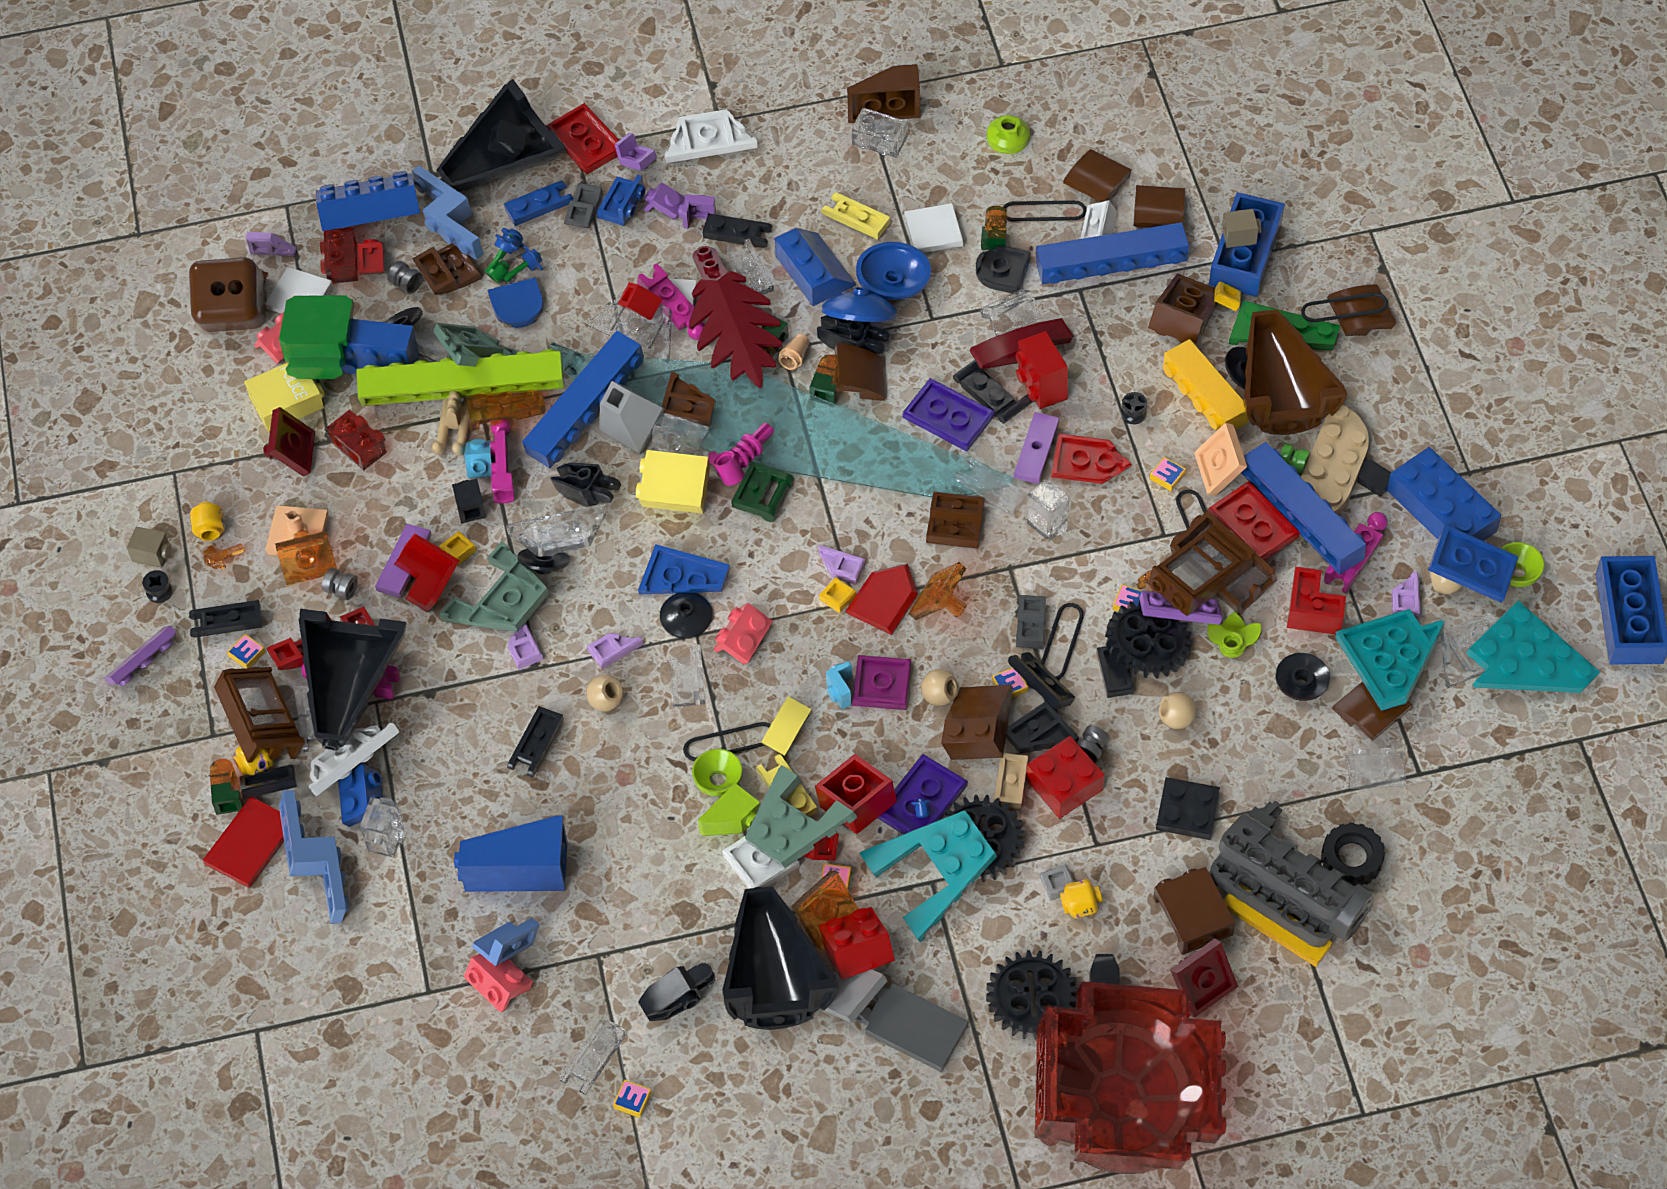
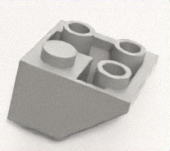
(628, 416)

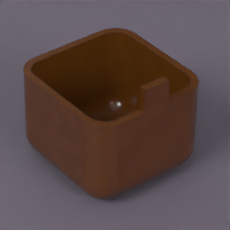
(228, 310)

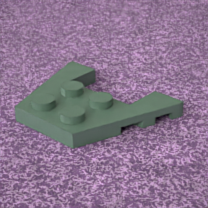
(468, 343)
(507, 602)
(784, 830)

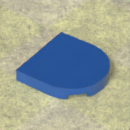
(517, 302)

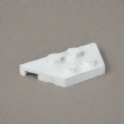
(708, 136)
(338, 764)

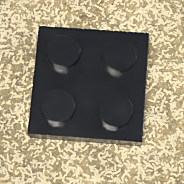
(1187, 808)

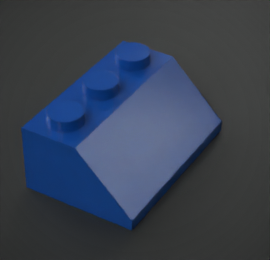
(812, 265)

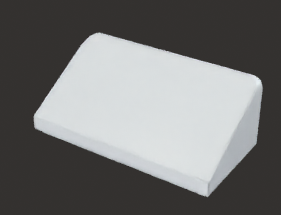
(1099, 220)

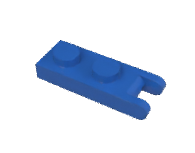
(537, 203)

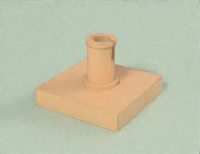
(1220, 459)
(293, 519)

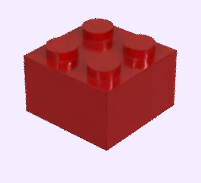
(1042, 370)
(1064, 777)
(858, 788)
(856, 942)

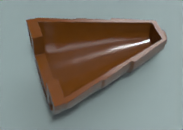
(1285, 379)

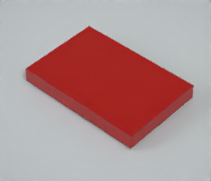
(585, 138)
(1255, 521)
(247, 843)

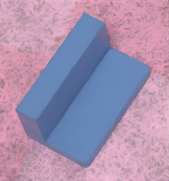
(506, 941)

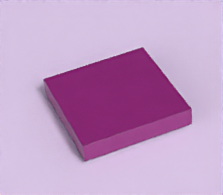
(882, 682)

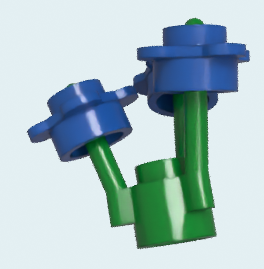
(510, 242)

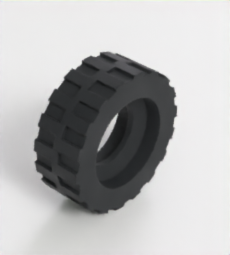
(1359, 835)

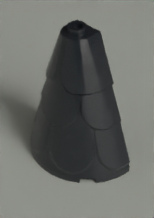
(473, 165)
(343, 670)
(773, 966)

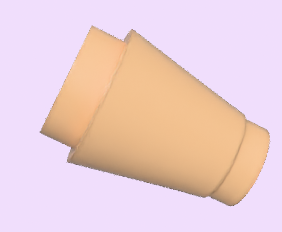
(793, 353)

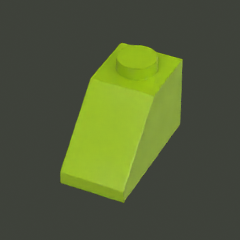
(730, 813)

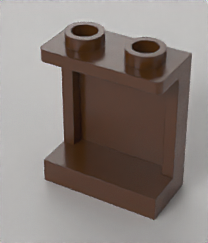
(1194, 909)

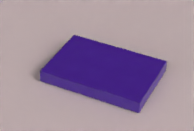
(948, 414)
(928, 781)

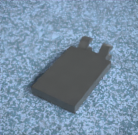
(913, 1026)

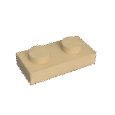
(1011, 780)

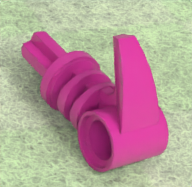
(729, 463)

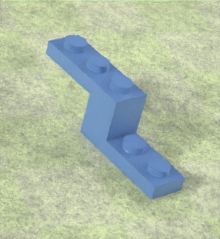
(447, 212)
(313, 856)

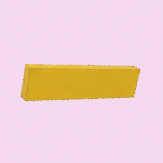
(1274, 931)

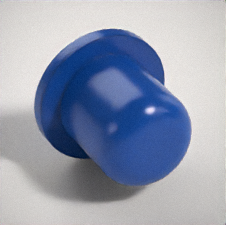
(921, 808)

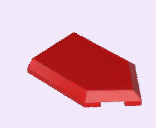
(1087, 459)
(884, 598)

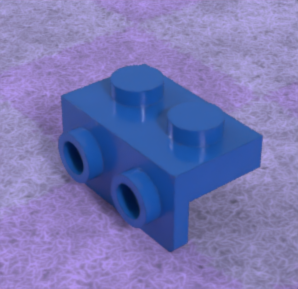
(621, 200)
(356, 792)

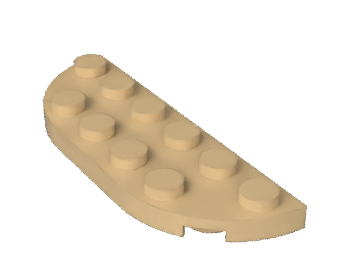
(1337, 457)

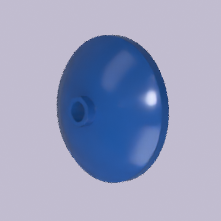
(893, 270)
(859, 306)

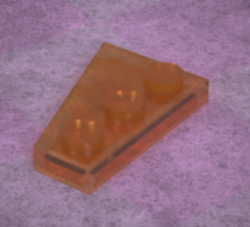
(493, 408)

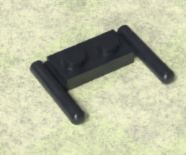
(989, 392)

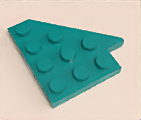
(1390, 654)
(1528, 655)

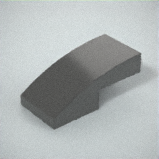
(584, 206)
(1030, 621)

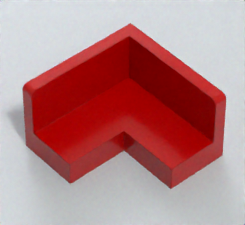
(429, 566)
(1311, 609)

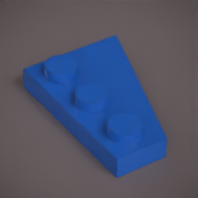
(682, 572)

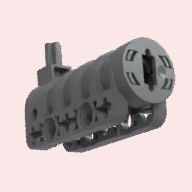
(1287, 881)

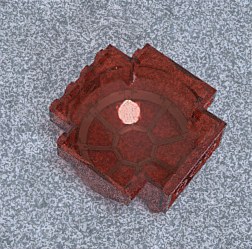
(1129, 1078)

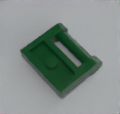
(754, 488)

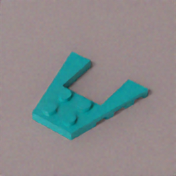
(955, 850)

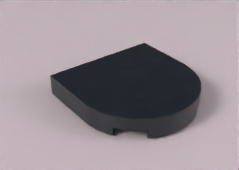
(1002, 268)

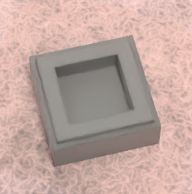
(1055, 880)

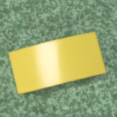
(786, 726)

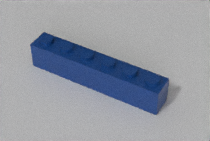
(1112, 253)
(582, 400)
(1304, 508)

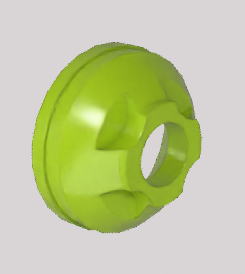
(1008, 140)
(1528, 560)
(716, 762)

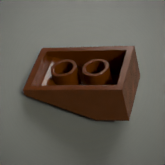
(887, 92)
(1183, 309)
(977, 722)

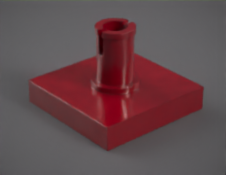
(290, 442)
(1205, 976)

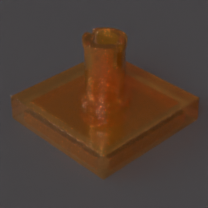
(305, 556)
(938, 593)
(822, 902)

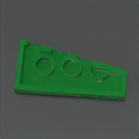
(1316, 334)

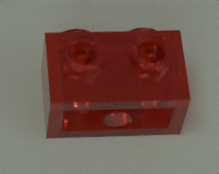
(339, 255)
(357, 439)

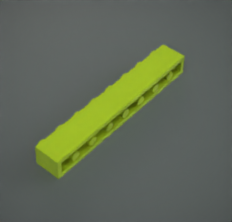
(437, 379)

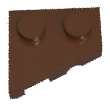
(688, 402)

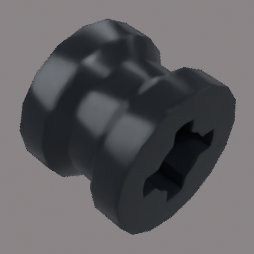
(1131, 402)
(157, 593)

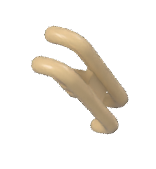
(452, 417)

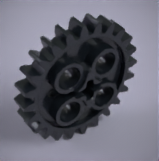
(1133, 631)
(1004, 841)
(1005, 996)

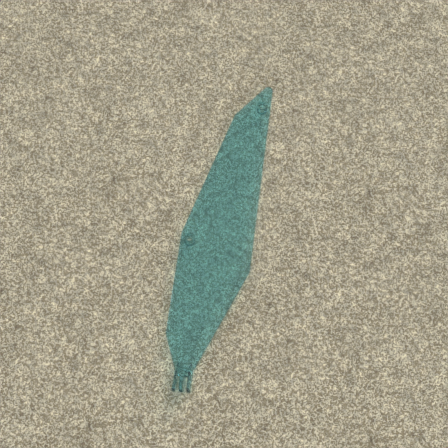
(808, 433)

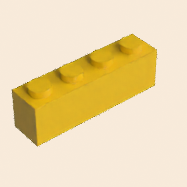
(1204, 386)

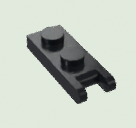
(735, 230)
(227, 618)
(1041, 680)
(536, 740)

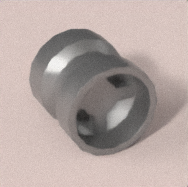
(403, 276)
(339, 583)
(1093, 742)

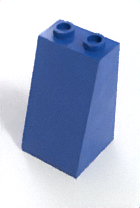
(515, 858)

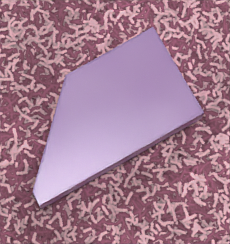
(268, 244)
(841, 564)
(1406, 596)
(524, 648)
(612, 648)

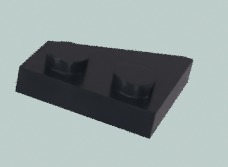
(1039, 730)

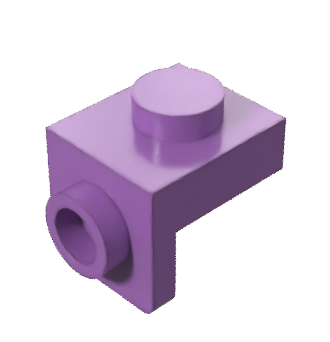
(633, 155)
(664, 199)
(696, 207)

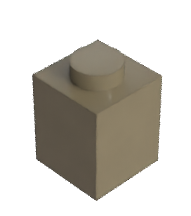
(1240, 228)
(149, 547)

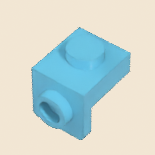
(478, 458)
(837, 688)

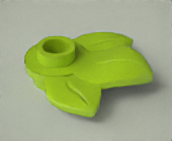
(1234, 632)

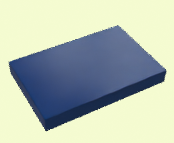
(1473, 563)

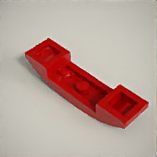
(290, 654)

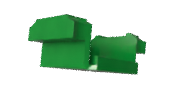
(313, 335)

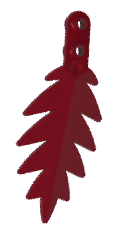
(732, 318)

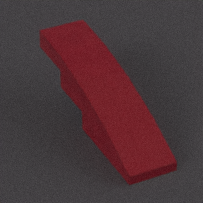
(1002, 348)

